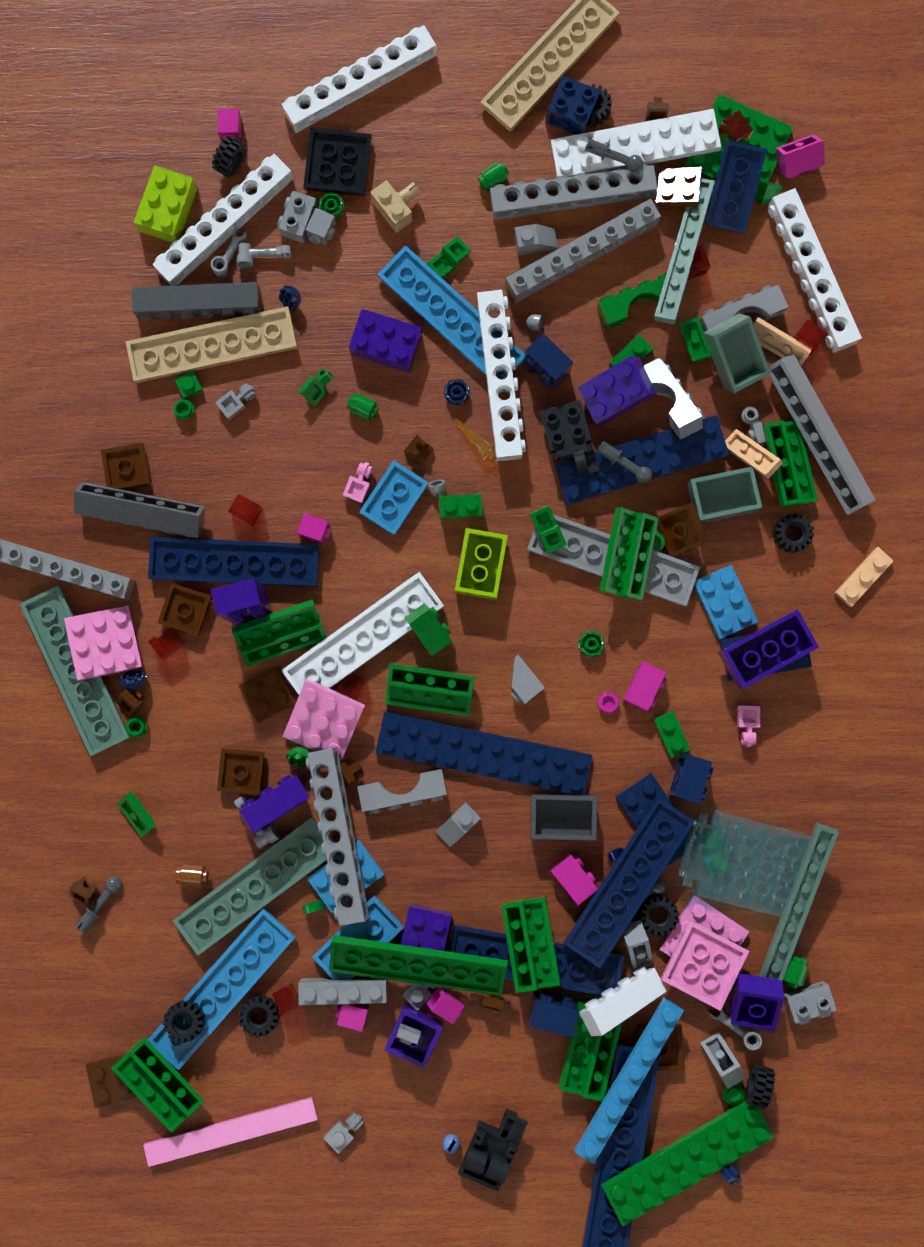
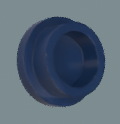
(731, 1174)

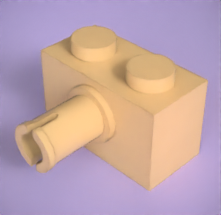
(393, 204)

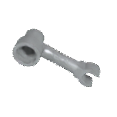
(246, 254)
(220, 264)
(264, 836)
(740, 1031)

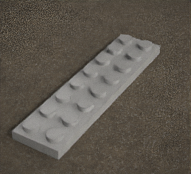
(587, 551)

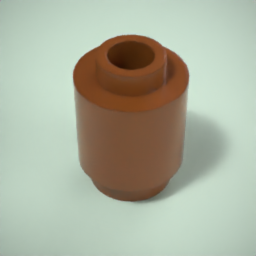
(192, 875)

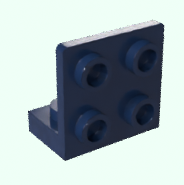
(572, 106)

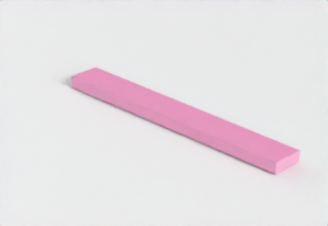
(230, 1131)

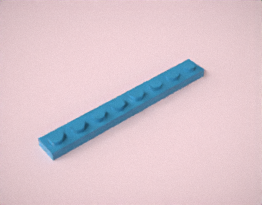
(628, 1080)

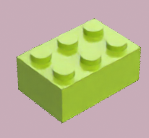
(165, 204)
(481, 564)

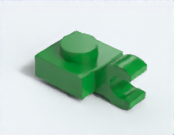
(314, 388)

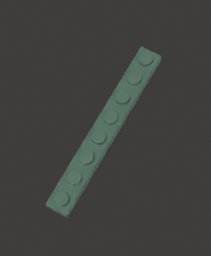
(683, 256)
(799, 902)

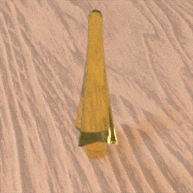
(482, 446)

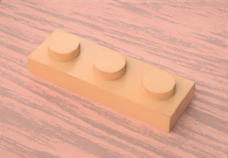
(780, 342)
(752, 454)
(863, 577)

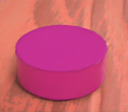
(608, 702)

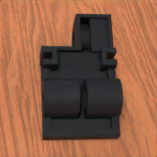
(570, 436)
(492, 1151)

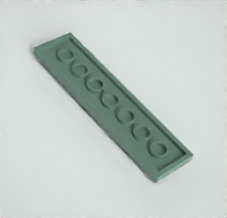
(87, 699)
(252, 887)

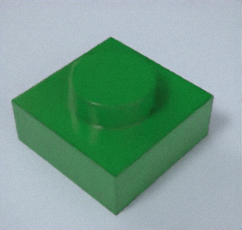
(189, 385)

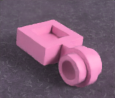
(357, 488)
(748, 718)

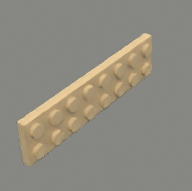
(548, 60)
(211, 344)

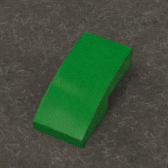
(449, 257)
(547, 529)

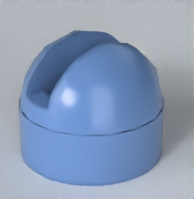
(447, 1142)

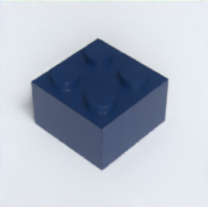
(547, 362)
(691, 778)
(553, 1013)

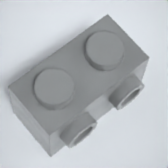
(296, 216)
(809, 1003)

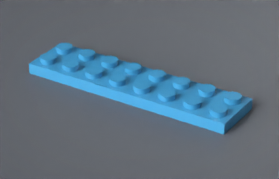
(441, 307)
(227, 983)

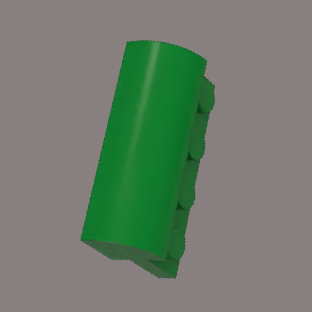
(794, 477)
(629, 554)
(279, 632)
(429, 689)
(531, 944)
(588, 1061)
(157, 1084)

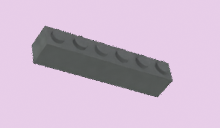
(196, 300)
(139, 509)

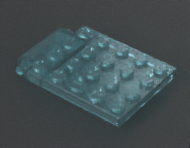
(742, 861)

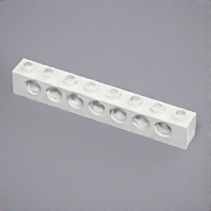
(355, 88)
(790, 203)
(221, 232)
(488, 302)

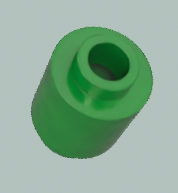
(493, 176)
(362, 406)
(796, 972)

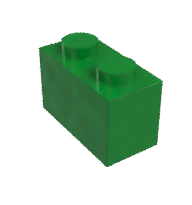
(460, 507)
(428, 628)

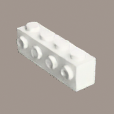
(622, 1001)

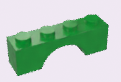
(614, 308)

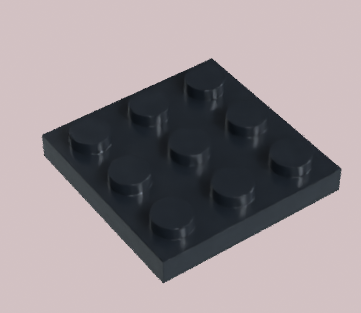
(337, 162)

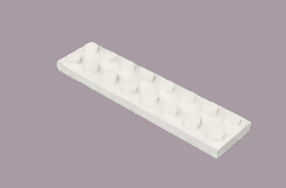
(651, 140)
(362, 636)

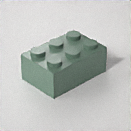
(737, 353)
(725, 494)

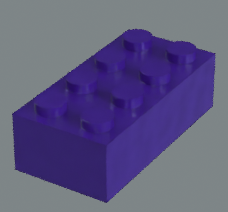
(241, 601)
(768, 649)

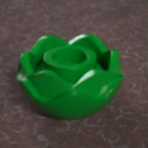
(332, 199)
(596, 639)
(297, 756)

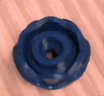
(290, 297)
(453, 386)
(133, 680)

